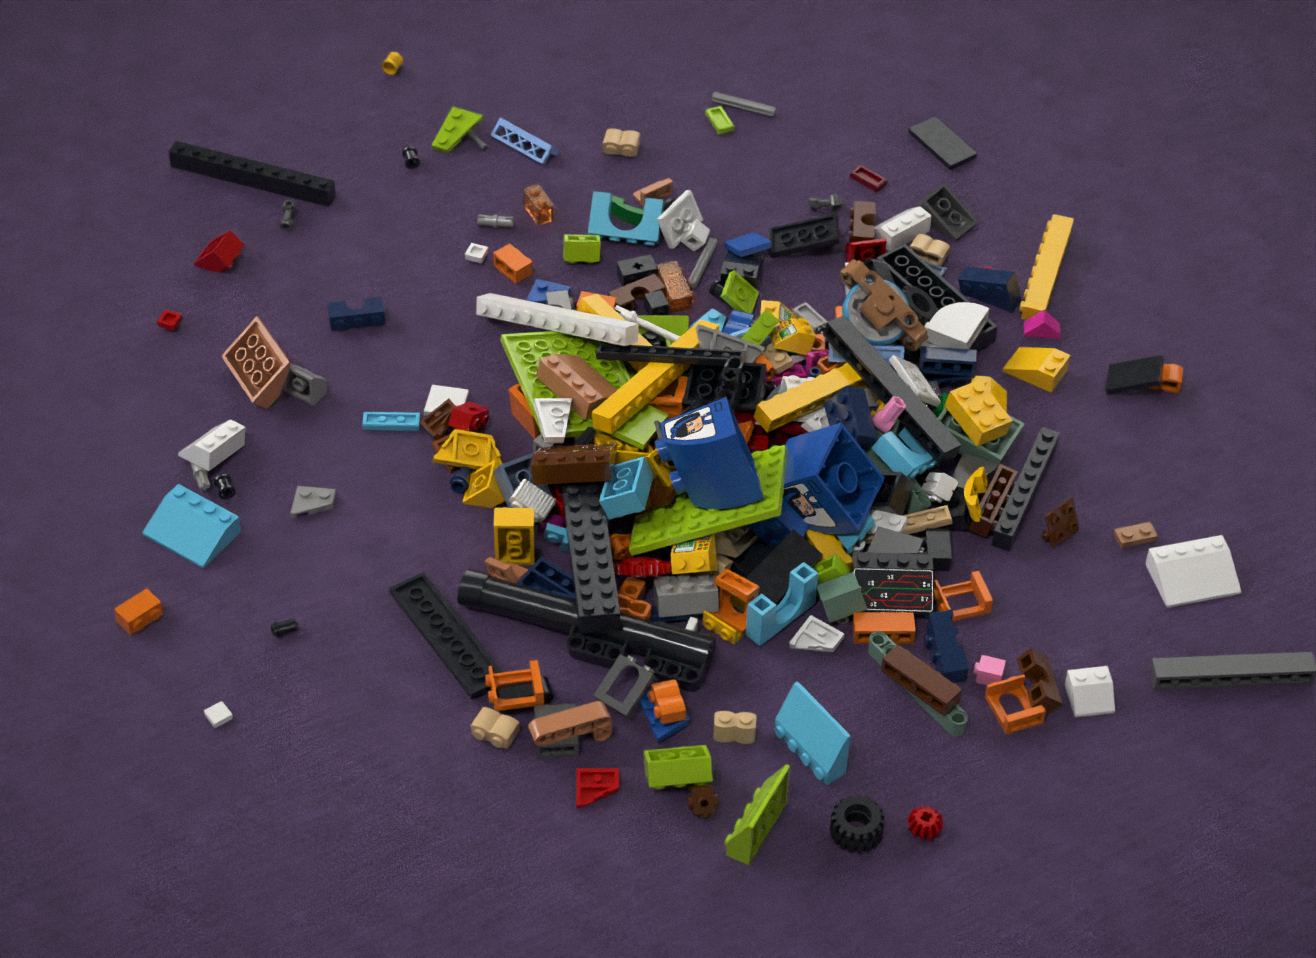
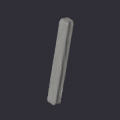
(744, 104)
(702, 262)

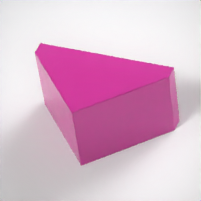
(1042, 326)

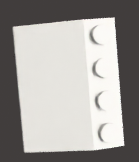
(1193, 571)

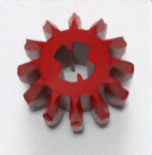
(925, 823)

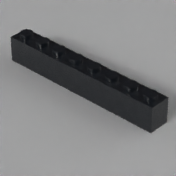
(1025, 489)

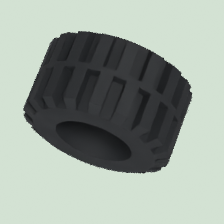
(920, 304)
(854, 837)

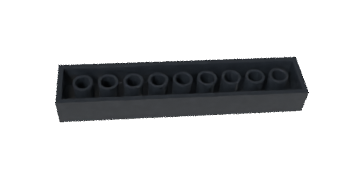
(590, 557)

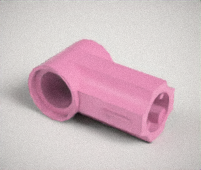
(886, 417)

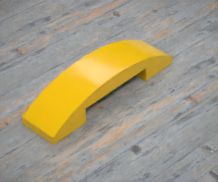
(975, 484)

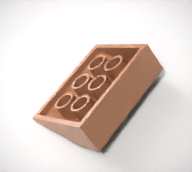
(258, 364)
(575, 379)

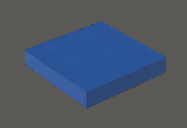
(748, 244)

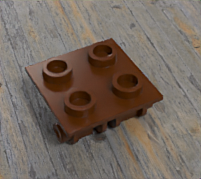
(1061, 523)

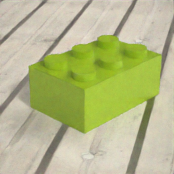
(678, 766)

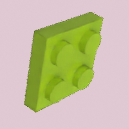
(739, 293)

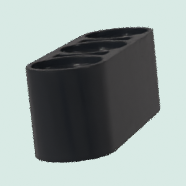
(524, 690)

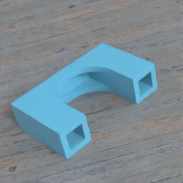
(647, 231)
(900, 457)
(767, 619)

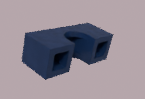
(345, 318)

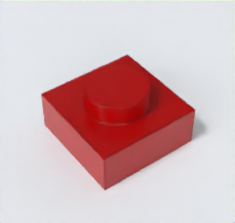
(169, 320)

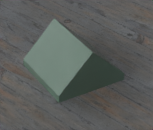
(841, 597)

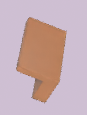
(656, 191)
(505, 571)

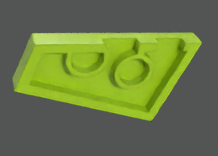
(454, 128)

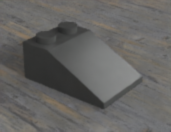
(947, 212)

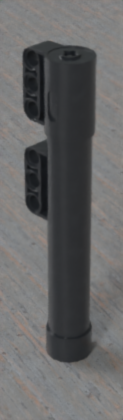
(664, 644)

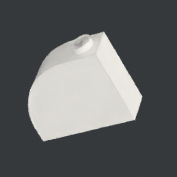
(957, 325)

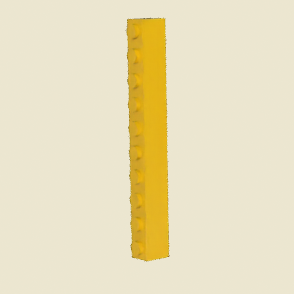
(643, 386)

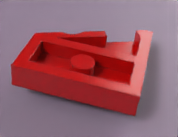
(595, 784)

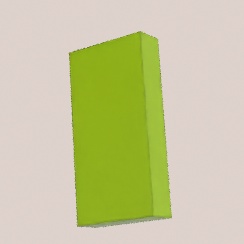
(719, 120)

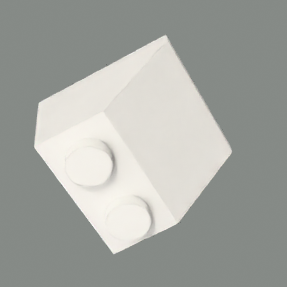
(1090, 691)

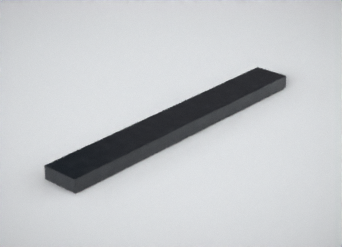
(667, 354)

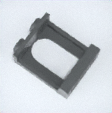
(626, 708)

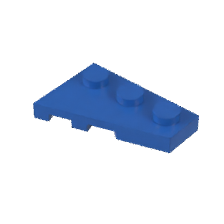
(660, 731)

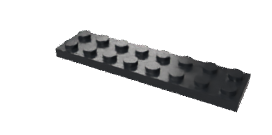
(445, 633)

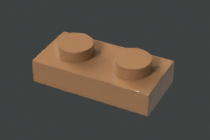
(1135, 535)

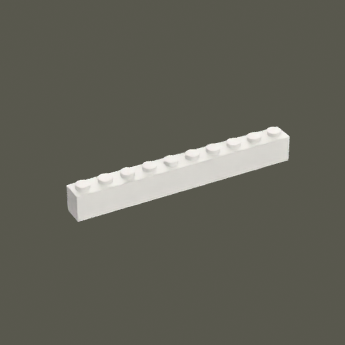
(558, 319)

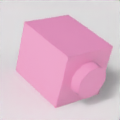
(989, 670)

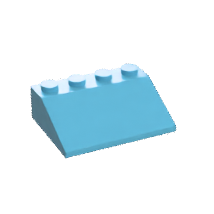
(192, 526)
(813, 735)

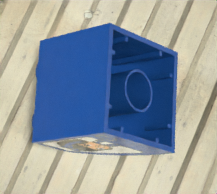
(710, 457)
(830, 480)

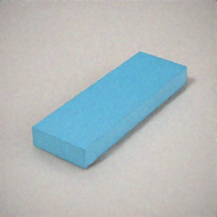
(391, 421)

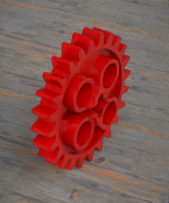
(642, 567)

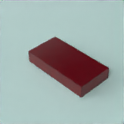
(868, 178)

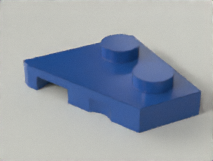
(539, 290)

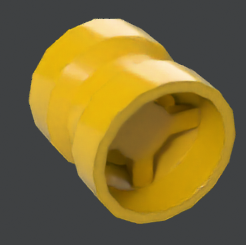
(392, 63)

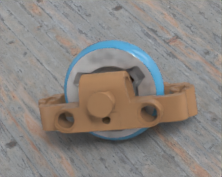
(879, 309)

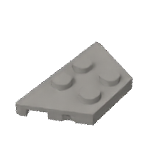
(714, 339)

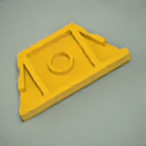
(467, 450)

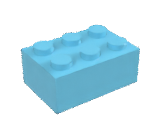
(628, 488)

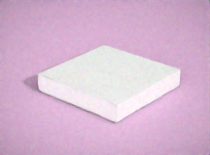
(440, 394)

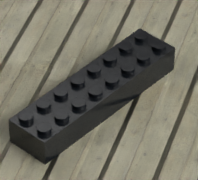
(912, 270)

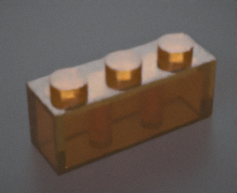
(677, 287)

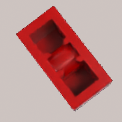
(469, 417)

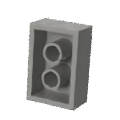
(685, 594)

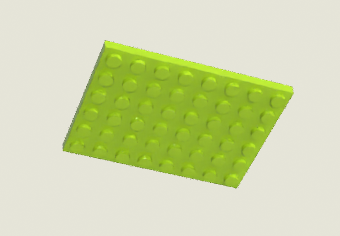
(527, 349)
(686, 522)

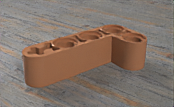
(572, 723)

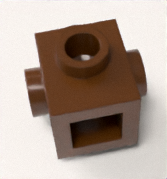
(700, 793)

